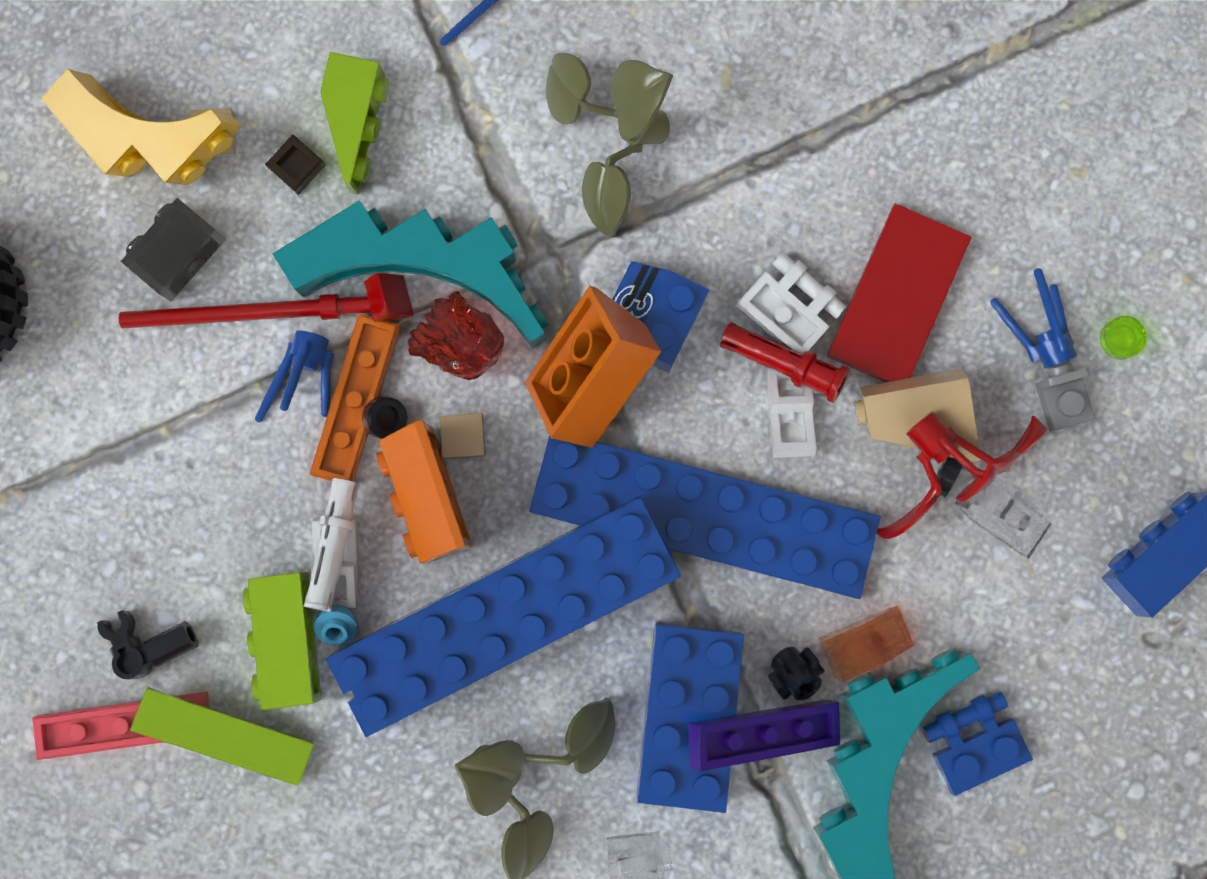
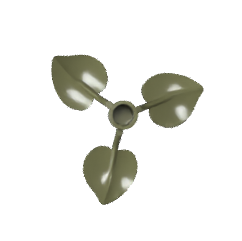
(637, 95)
(497, 767)

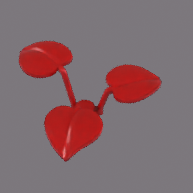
(940, 442)

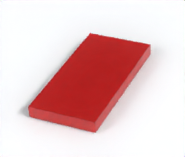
(898, 295)

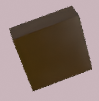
(295, 164)

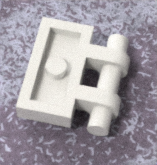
(782, 313)

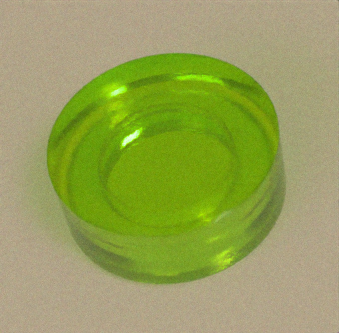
(1123, 337)

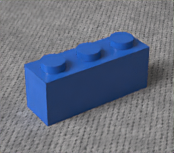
(1164, 560)

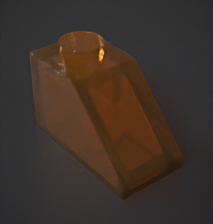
(866, 643)

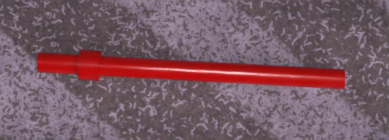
(327, 306)

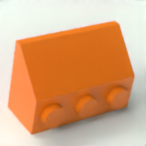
(590, 369)
(423, 493)

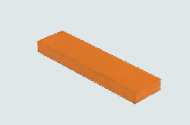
(358, 383)

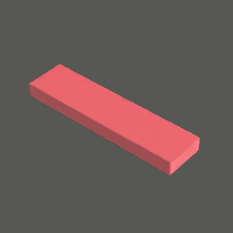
(93, 729)

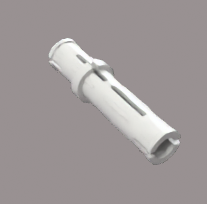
(333, 537)

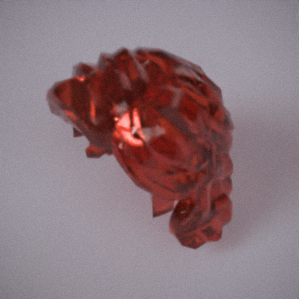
(457, 338)

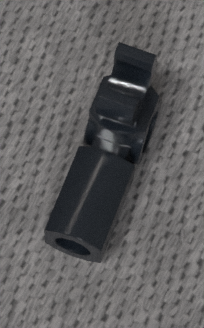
(134, 660)

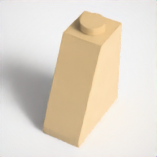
(898, 405)

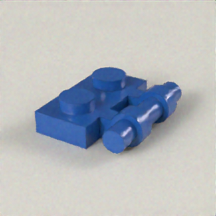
(981, 755)

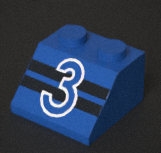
(664, 304)

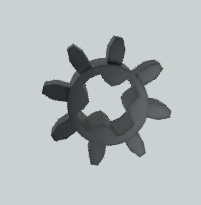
(796, 673)

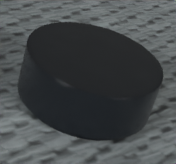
(384, 416)
(948, 474)

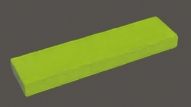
(222, 736)

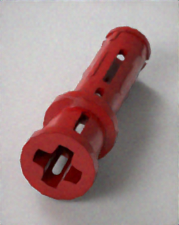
(801, 368)

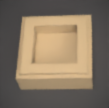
(462, 436)

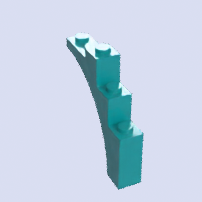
(354, 246)
(866, 770)

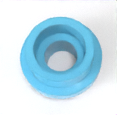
(343, 621)

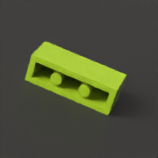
(282, 641)

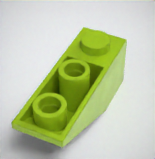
(351, 101)

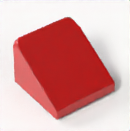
(388, 297)

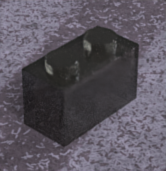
(172, 249)

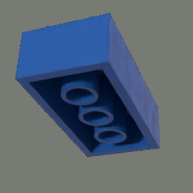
(690, 680)

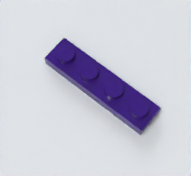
(763, 734)

